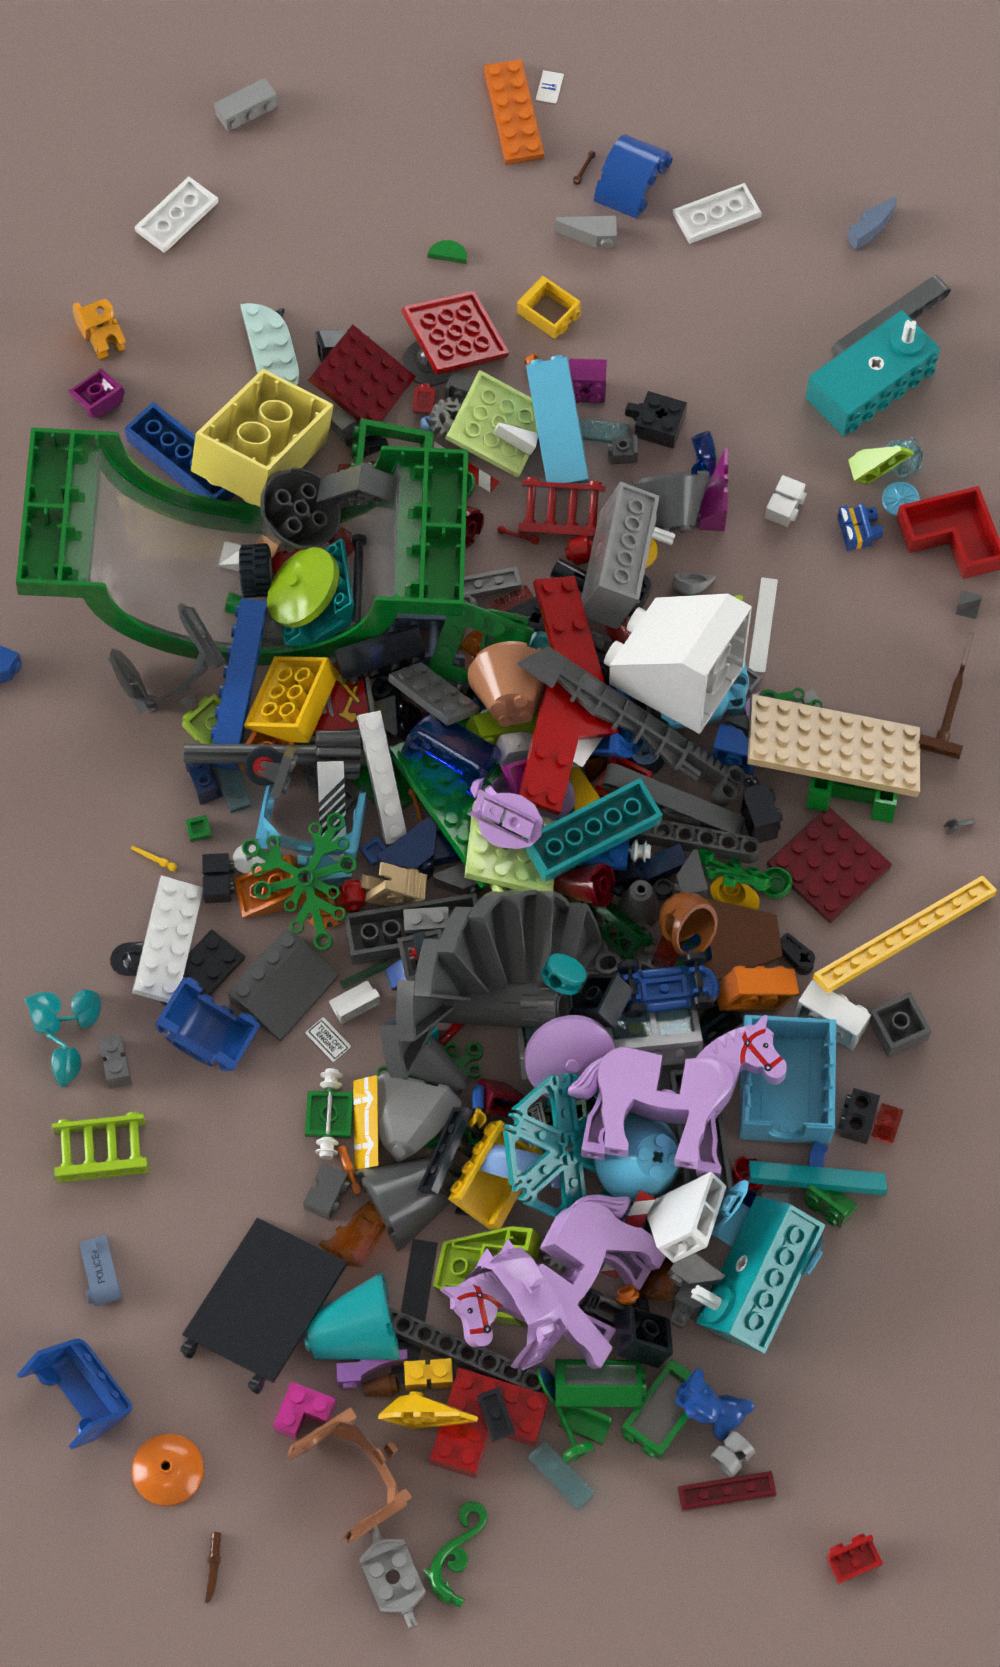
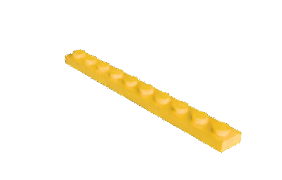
(904, 934)

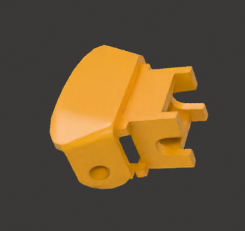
(87, 321)

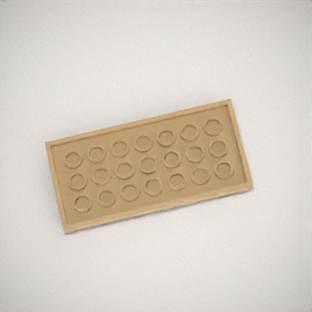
(834, 745)

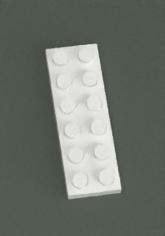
(167, 939)

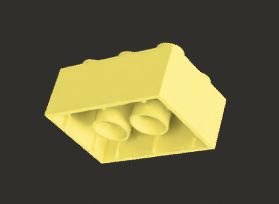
(260, 433)

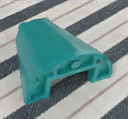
(355, 1325)

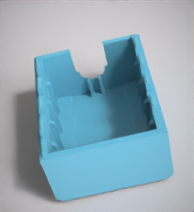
(804, 1102)

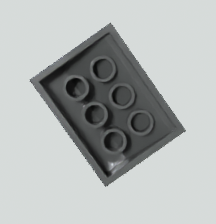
(282, 984)

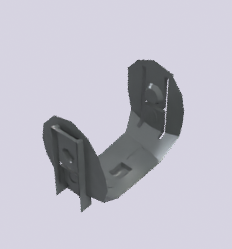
(208, 658)

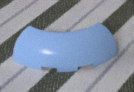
(496, 1163)

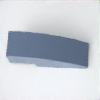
(871, 223)

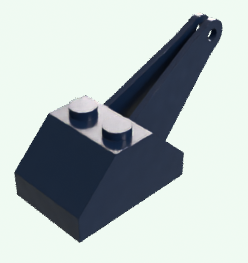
(419, 849)

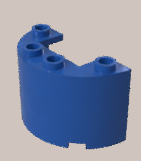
(629, 173)
(205, 1028)

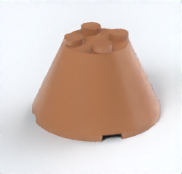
(503, 686)

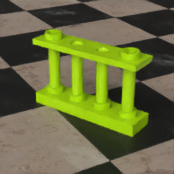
(113, 1166)

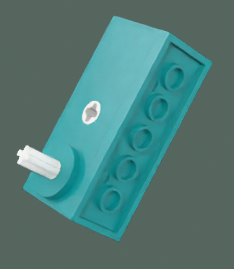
(872, 373)
(759, 1274)

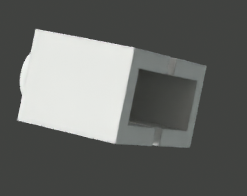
(784, 504)

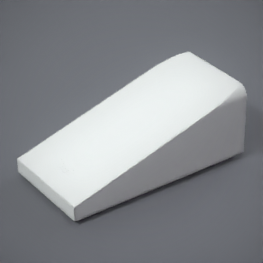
(518, 437)

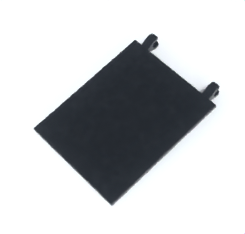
(263, 1301)

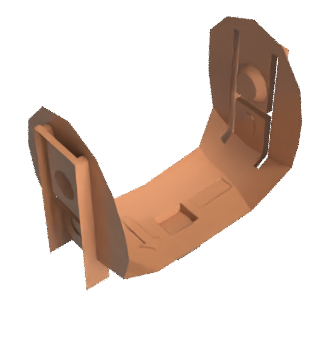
(343, 1428)

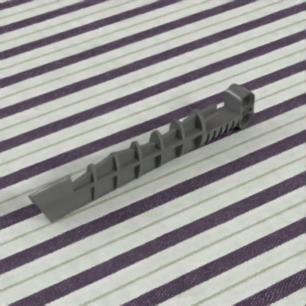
(621, 712)

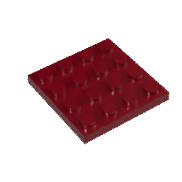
(361, 377)
(830, 864)

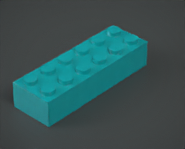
(594, 830)

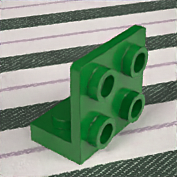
(831, 1204)

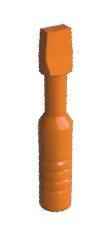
(348, 1167)

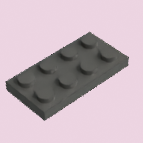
(433, 693)

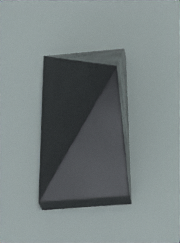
(717, 1023)

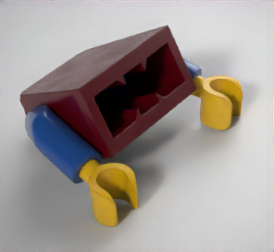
(493, 1098)

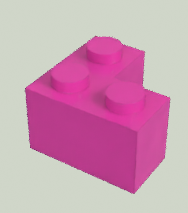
(302, 1404)

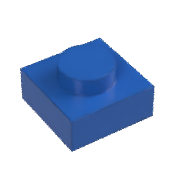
(372, 849)

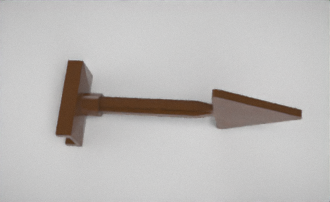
(940, 744)

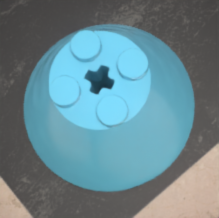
(648, 1163)

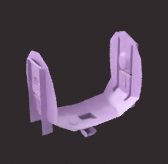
(499, 793)
(533, 1297)

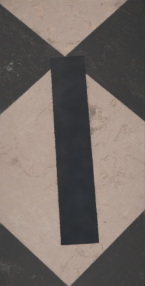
(416, 1295)

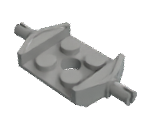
(389, 1556)

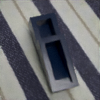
(662, 864)

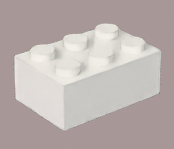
(850, 1018)

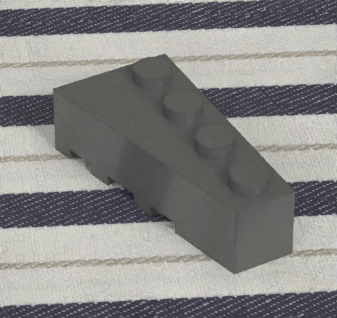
(356, 487)

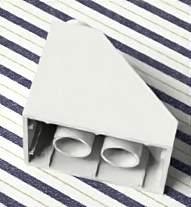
(682, 655)

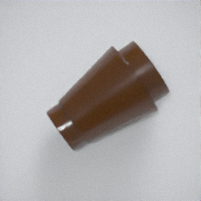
(382, 1386)

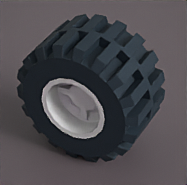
(255, 570)

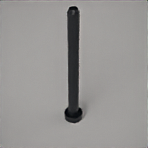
(359, 541)

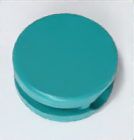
(563, 974)

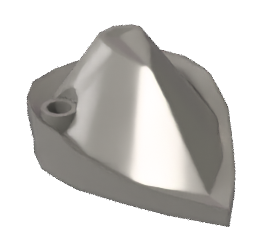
(691, 583)

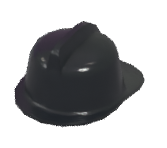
(126, 958)

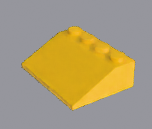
(292, 698)

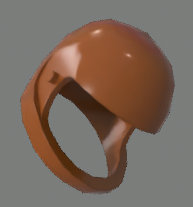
(679, 925)

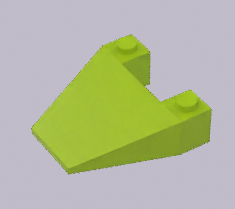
(461, 1256)

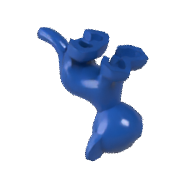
(707, 1407)

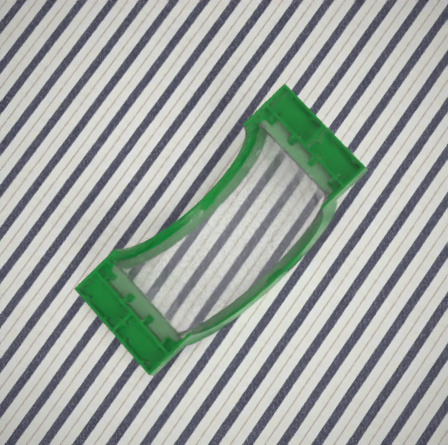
(142, 547)

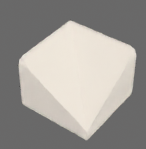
(230, 556)

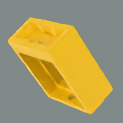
(535, 294)

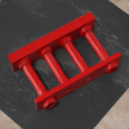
(550, 526)

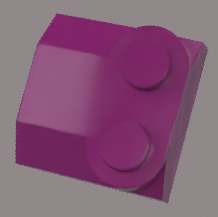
(98, 394)

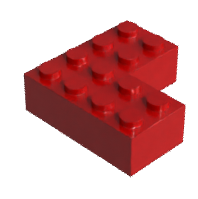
(955, 520)
(462, 1445)

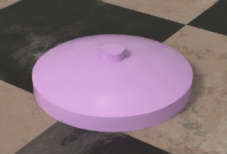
(565, 1046)

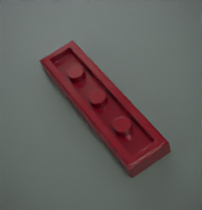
(726, 1491)

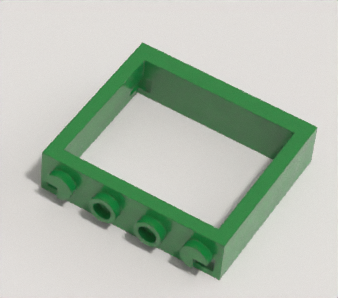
(423, 437)

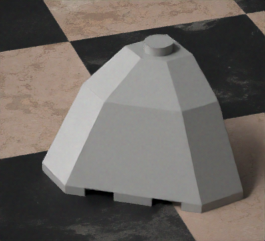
(411, 1113)

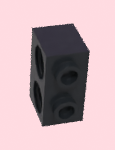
(863, 1117)

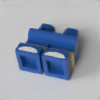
(857, 528)

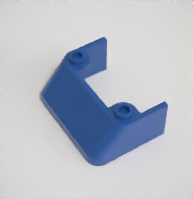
(84, 1383)

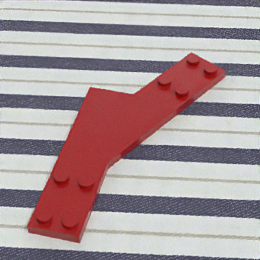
(559, 719)

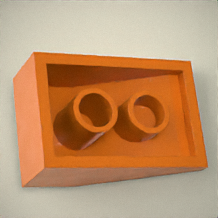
(253, 906)

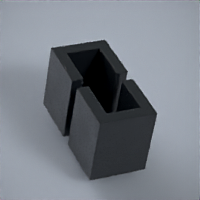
(217, 877)

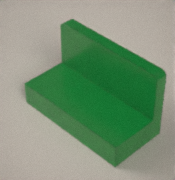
(587, 1423)

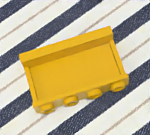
(482, 1194)

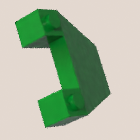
(821, 790)

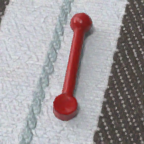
(534, 540)

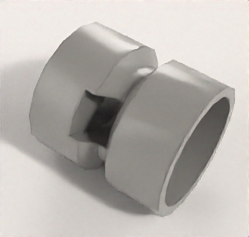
(732, 1454)

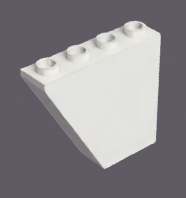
(686, 1216)

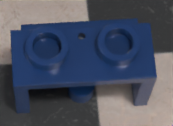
(204, 781)

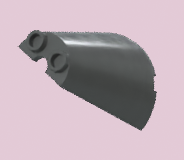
(399, 1201)

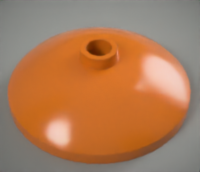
(170, 1485)

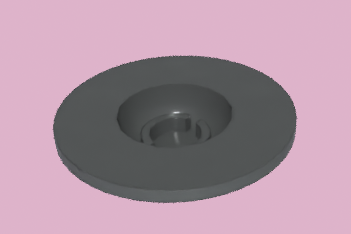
(418, 364)

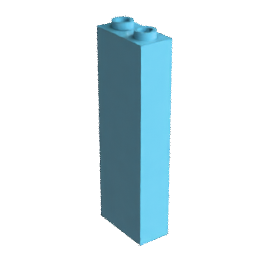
(557, 421)

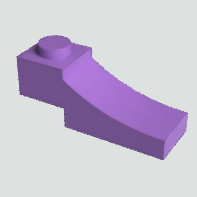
(353, 1373)

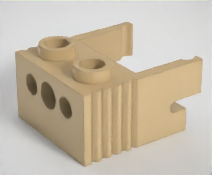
(402, 888)

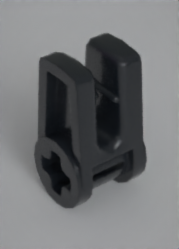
(372, 443)
(795, 952)
(600, 1300)

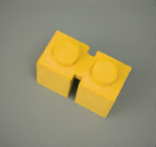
(418, 1373)

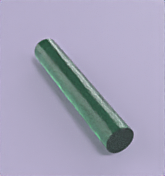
(364, 974)

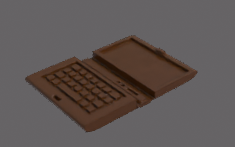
(658, 1284)

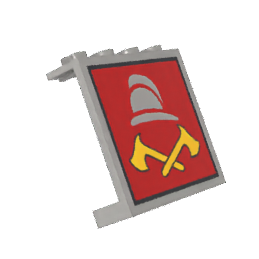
(344, 706)

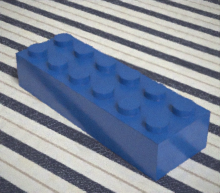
(171, 449)

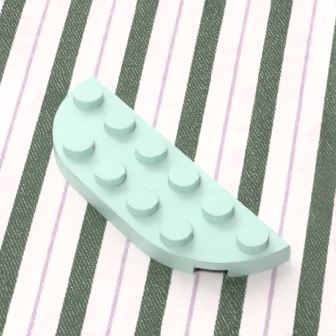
(270, 342)

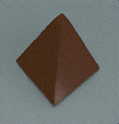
(595, 767)

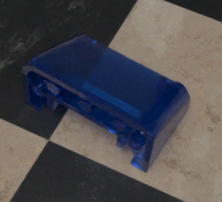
(453, 747)

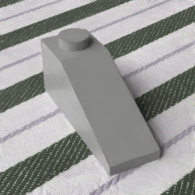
(591, 230)

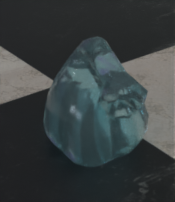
(913, 463)

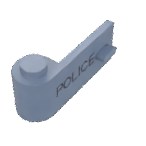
(100, 1271)

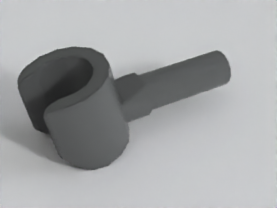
(954, 824)

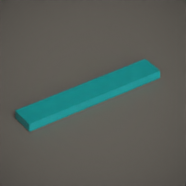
(819, 1177)

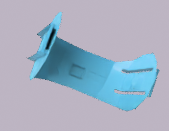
(265, 830)
(732, 1216)

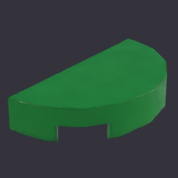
(448, 251)

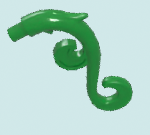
(434, 1575)

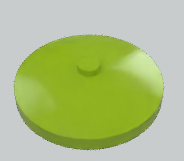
(303, 587)

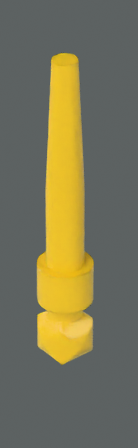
(162, 861)

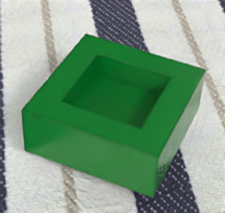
(198, 828)

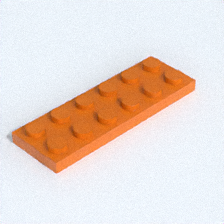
(513, 111)

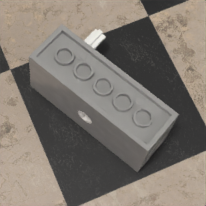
(621, 554)

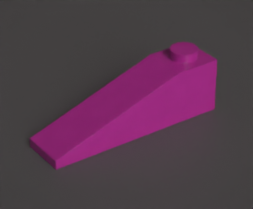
(715, 500)

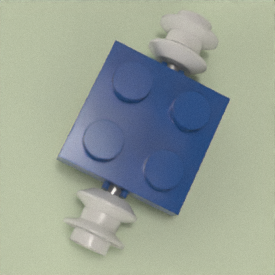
(618, 855)

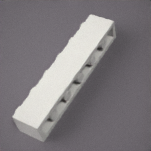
(382, 776)

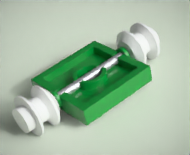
(329, 1114)

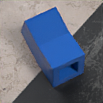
(817, 1155)

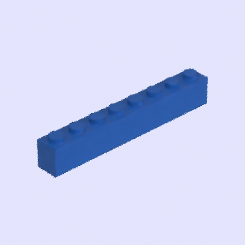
(239, 674)

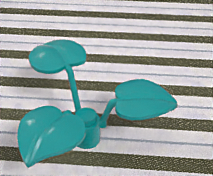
(44, 1011)

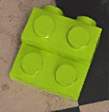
(200, 722)

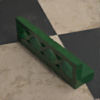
(624, 926)

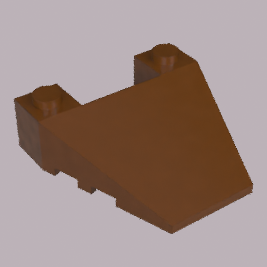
(743, 938)

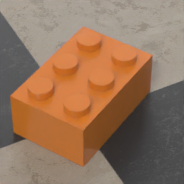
(757, 989)

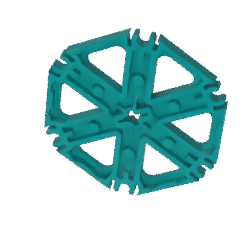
(552, 1140)

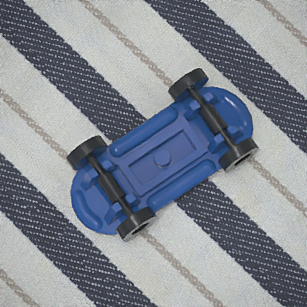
(669, 987)

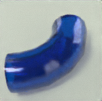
(705, 453)

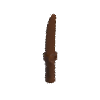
(214, 1561)

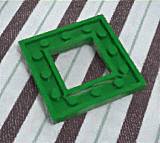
(480, 620)

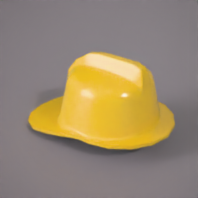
(739, 895)

